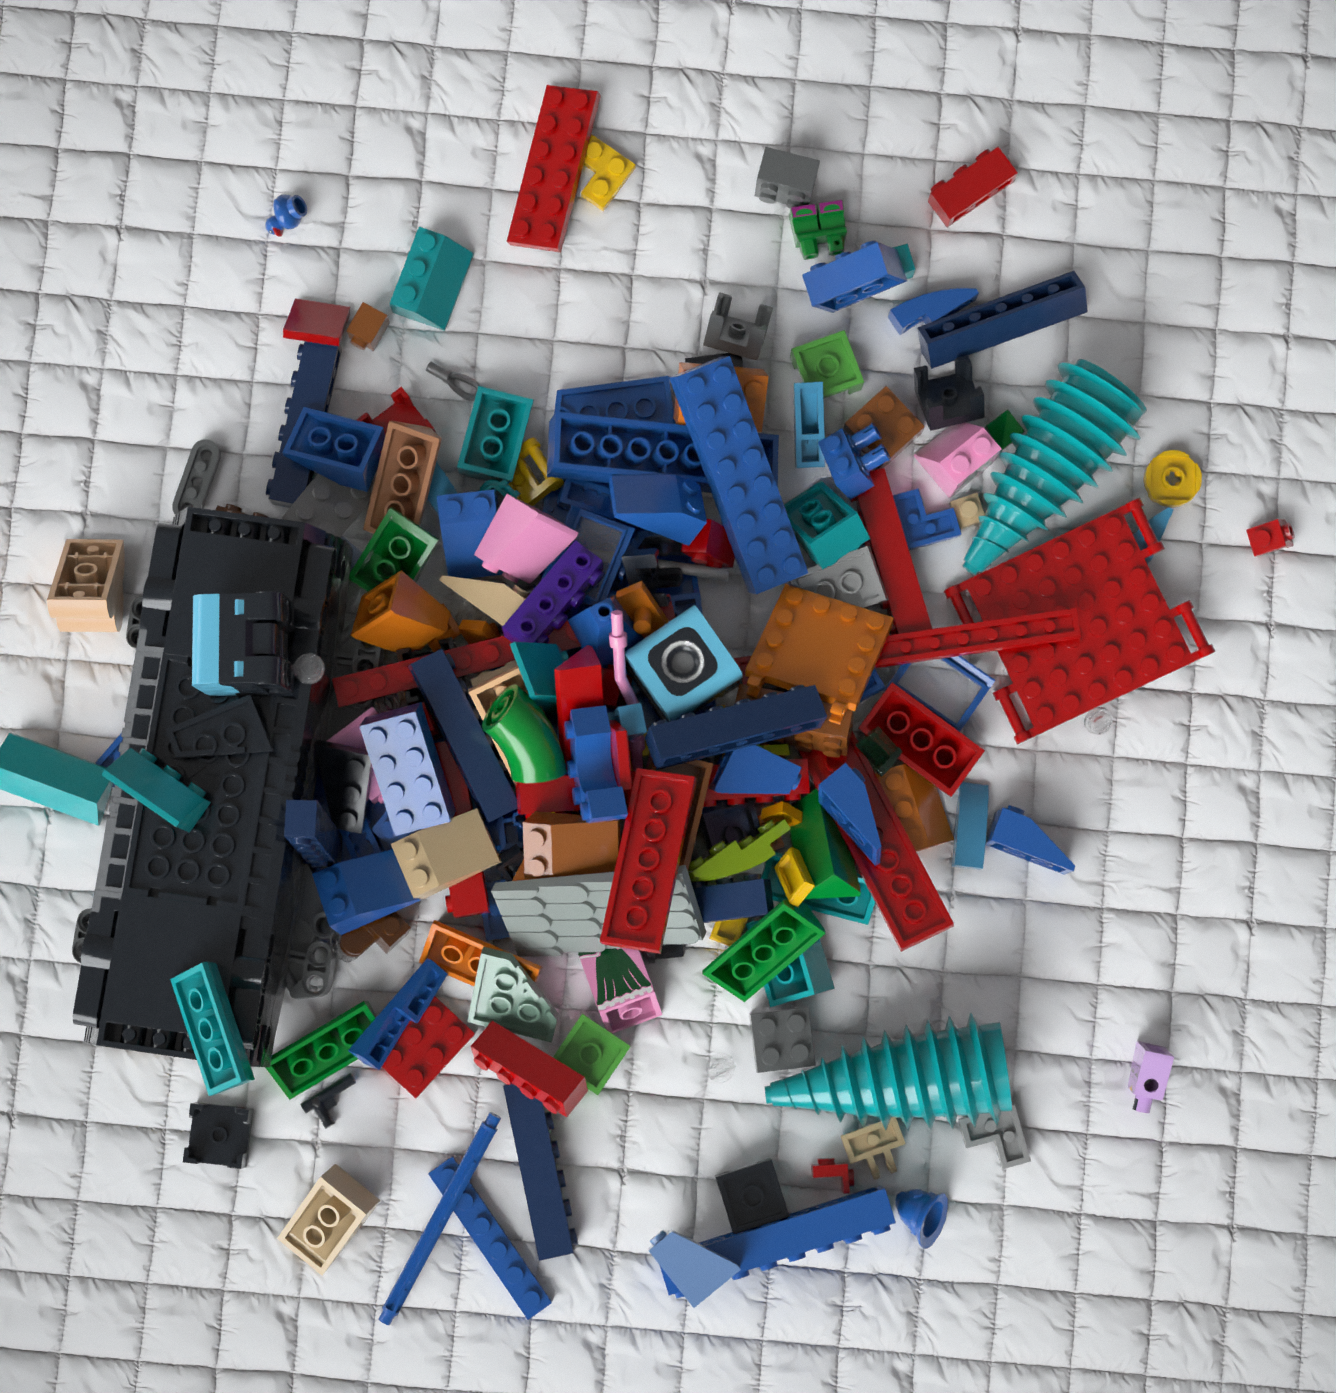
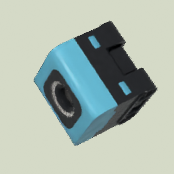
(242, 644)
(682, 666)

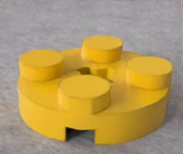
(1183, 467)

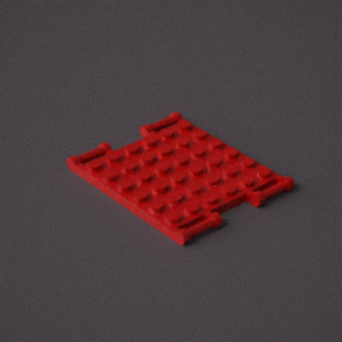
(1121, 615)

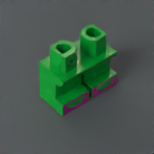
(830, 230)

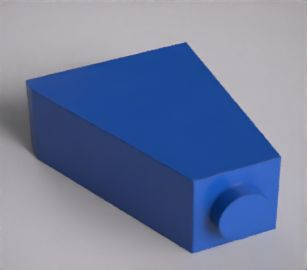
(755, 772)

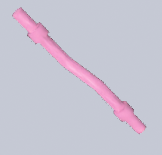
(618, 642)

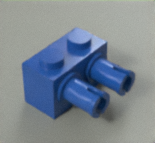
(846, 463)

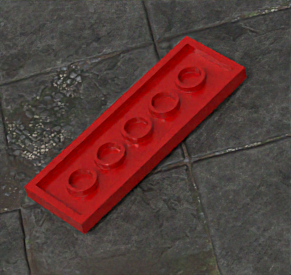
(553, 168)
(648, 860)

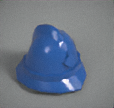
(923, 1214)

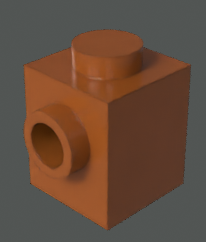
(367, 327)

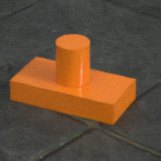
(641, 608)

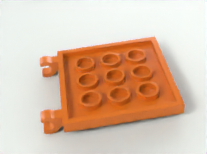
(819, 644)

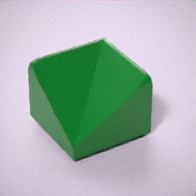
(1002, 428)

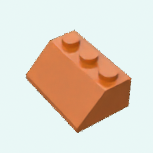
(917, 807)

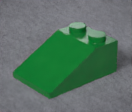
(393, 547)

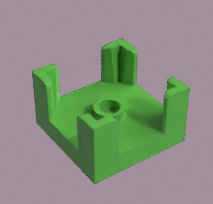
(829, 362)
(592, 1052)

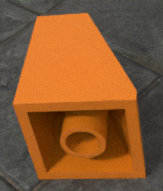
(399, 615)

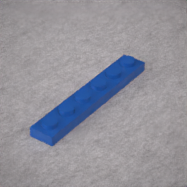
(494, 1244)

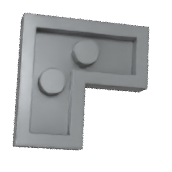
(1006, 1136)

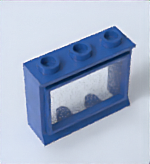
(605, 540)
(945, 686)

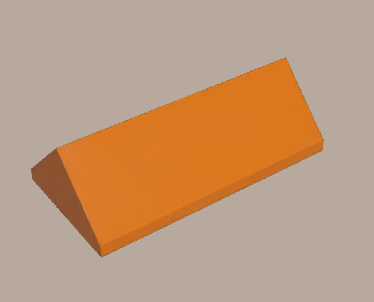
(460, 953)

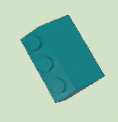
(431, 279)
(494, 435)
(158, 788)
(801, 978)

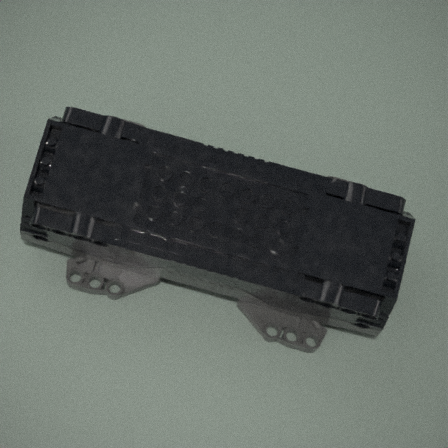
(234, 881)

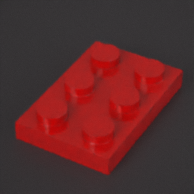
(427, 1047)

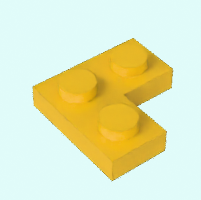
(610, 173)

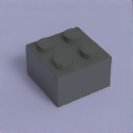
(786, 178)
(782, 1040)

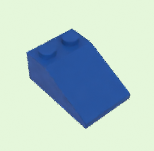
(336, 447)
(659, 504)
(463, 524)
(848, 804)
(1023, 838)
(362, 890)

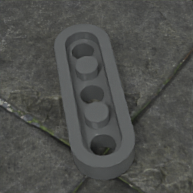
(197, 468)

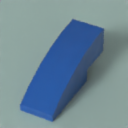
(930, 307)

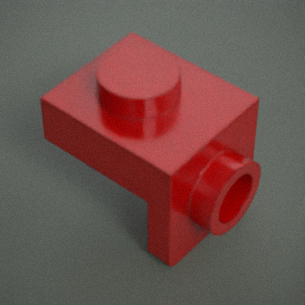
(1270, 537)
(828, 1168)

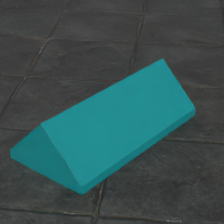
(53, 778)
(850, 908)
(212, 1028)

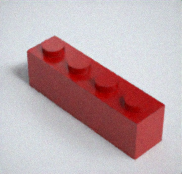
(529, 1069)

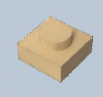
(967, 510)

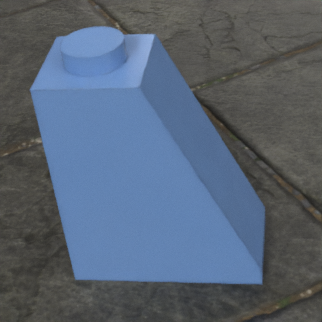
(691, 1266)

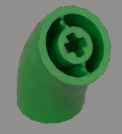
(525, 737)

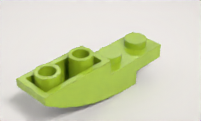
(738, 857)

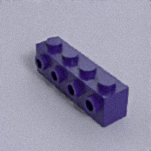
(555, 596)

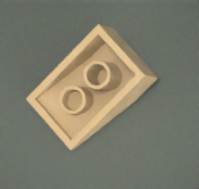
(490, 597)
(445, 854)
(328, 1218)

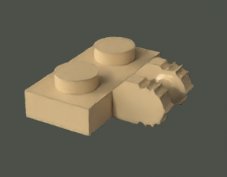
(871, 1141)

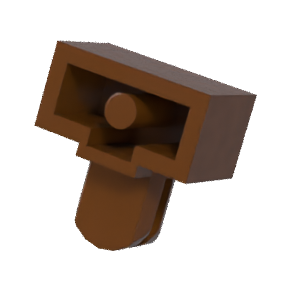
(384, 931)

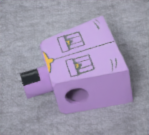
(1151, 1063)

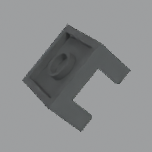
(734, 334)

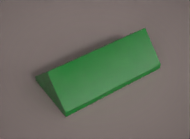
(823, 851)
(765, 949)
(320, 1051)

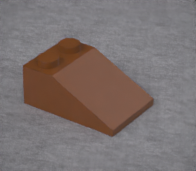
(568, 845)

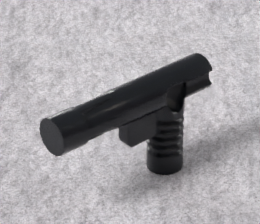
(327, 1099)

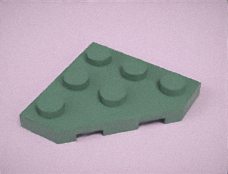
(510, 998)

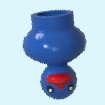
(287, 212)

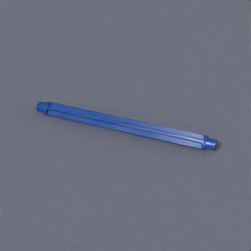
(439, 1218)

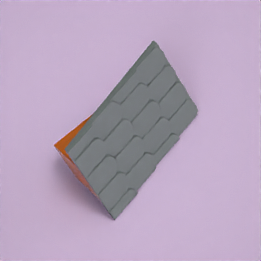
(570, 911)

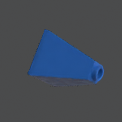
(595, 625)

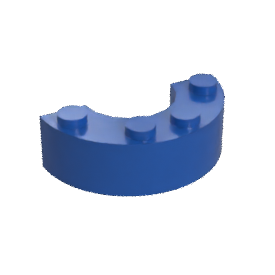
(592, 766)

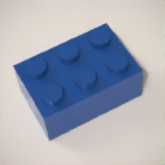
(854, 276)

